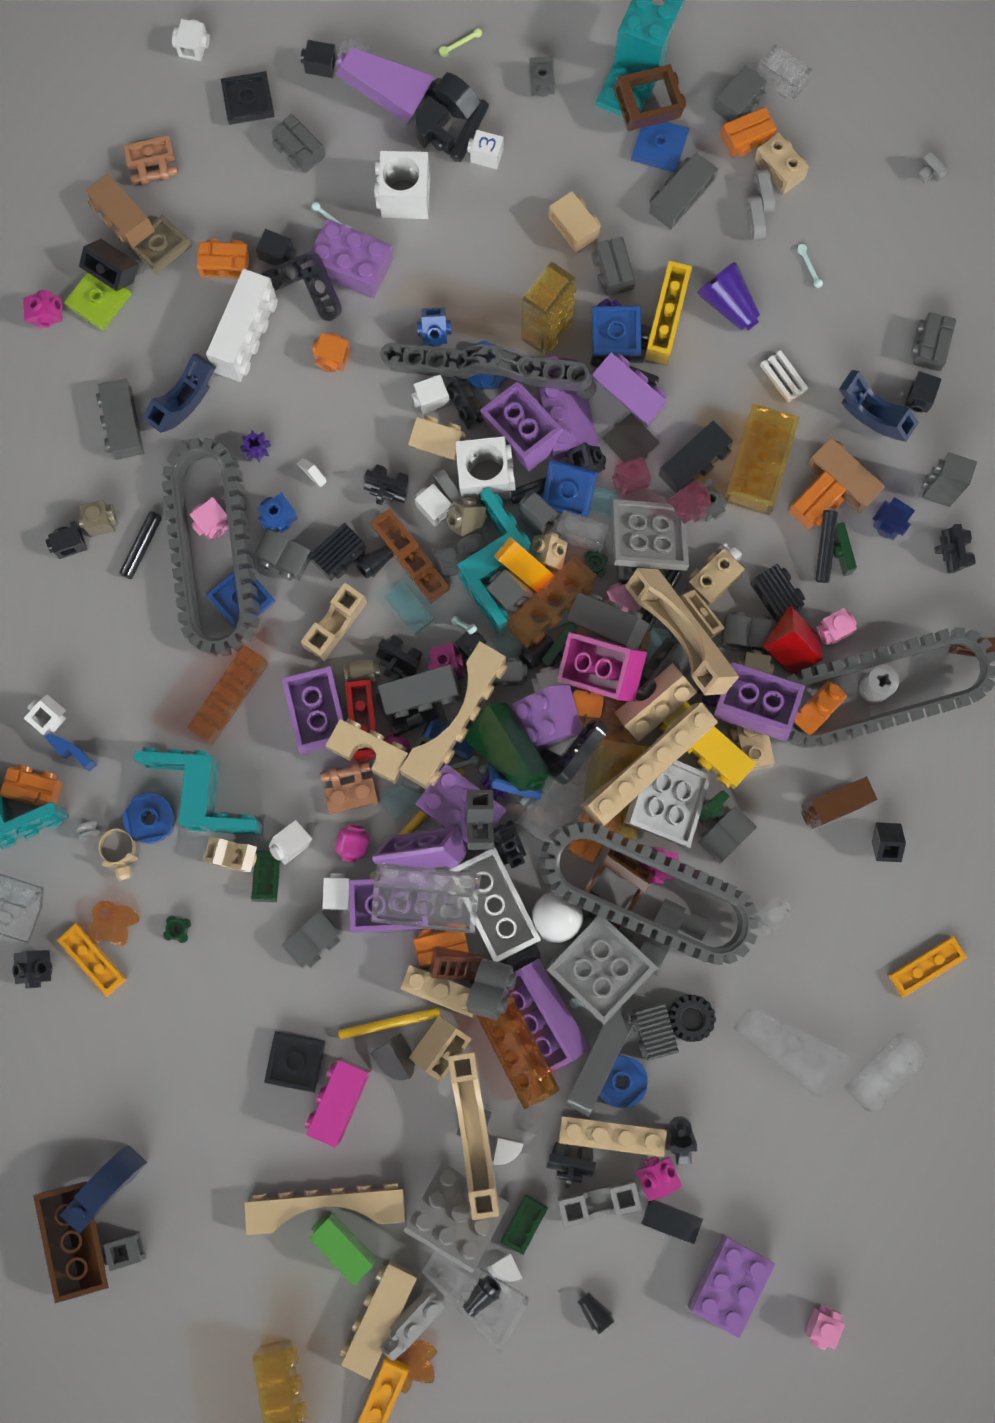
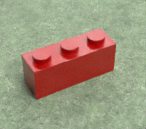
(362, 710)

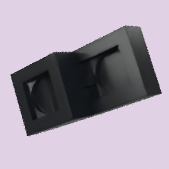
(672, 1221)

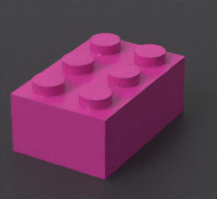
(601, 666)
(337, 1102)

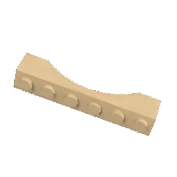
(707, 663)
(425, 760)
(630, 782)
(474, 1136)
(381, 1205)

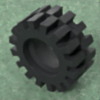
(707, 1014)

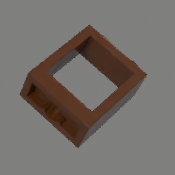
(628, 106)
(838, 803)
(629, 870)

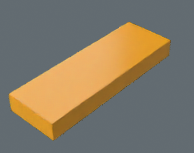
(523, 564)
(91, 959)
(927, 966)
(384, 1392)

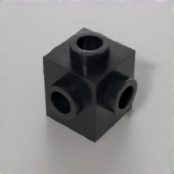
(32, 968)

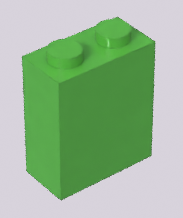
(342, 1247)

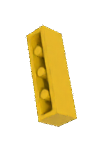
(668, 313)
(717, 753)

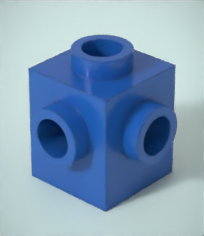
(434, 326)
(276, 513)

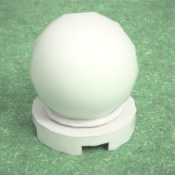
(556, 919)

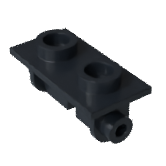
(460, 393)

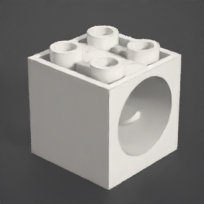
(403, 166)
(488, 449)

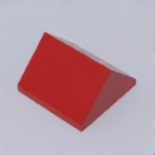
(793, 643)

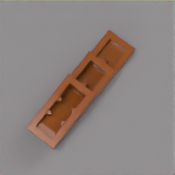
(410, 555)

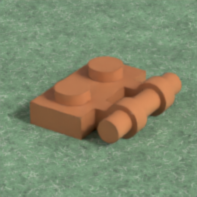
(150, 153)
(351, 795)

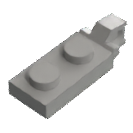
(412, 1324)

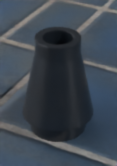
(374, 561)
(534, 653)
(483, 1295)
(596, 1314)

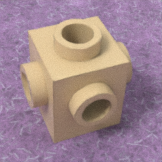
(549, 550)

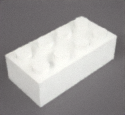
(242, 325)
(500, 911)

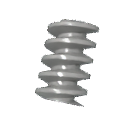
(878, 685)

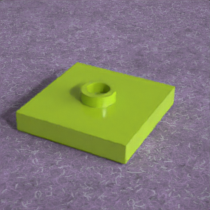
(96, 301)

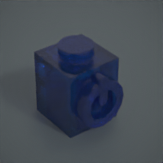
(892, 518)

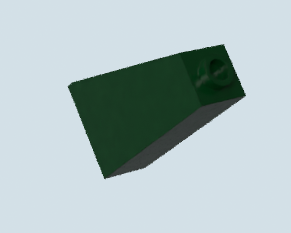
(507, 747)

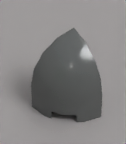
(394, 1058)

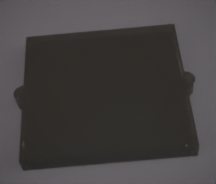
(630, 439)

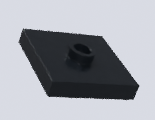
(247, 97)
(295, 1061)

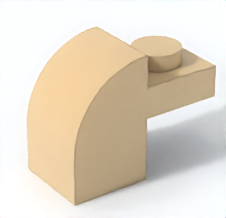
(230, 854)

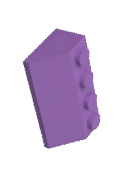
(570, 413)
(547, 1016)

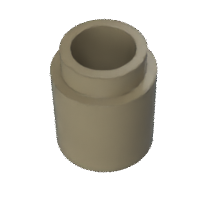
(362, 670)

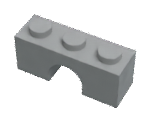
(599, 1202)

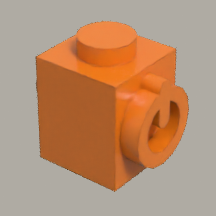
(331, 352)

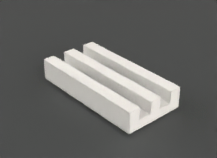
(790, 370)

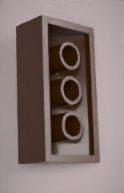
(71, 1257)

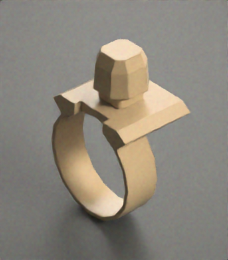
(122, 871)

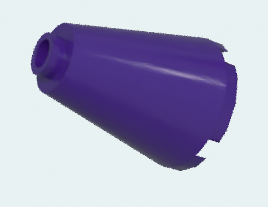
(731, 297)

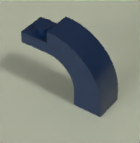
(176, 405)
(874, 412)
(103, 1187)

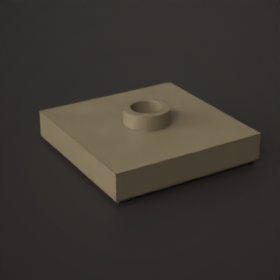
(162, 245)

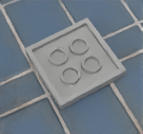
(648, 535)
(671, 804)
(602, 969)
(446, 1221)

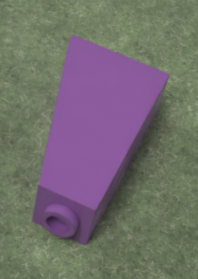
(384, 81)

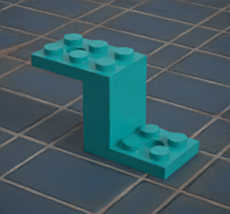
(639, 47)
(482, 565)
(198, 791)
(28, 823)

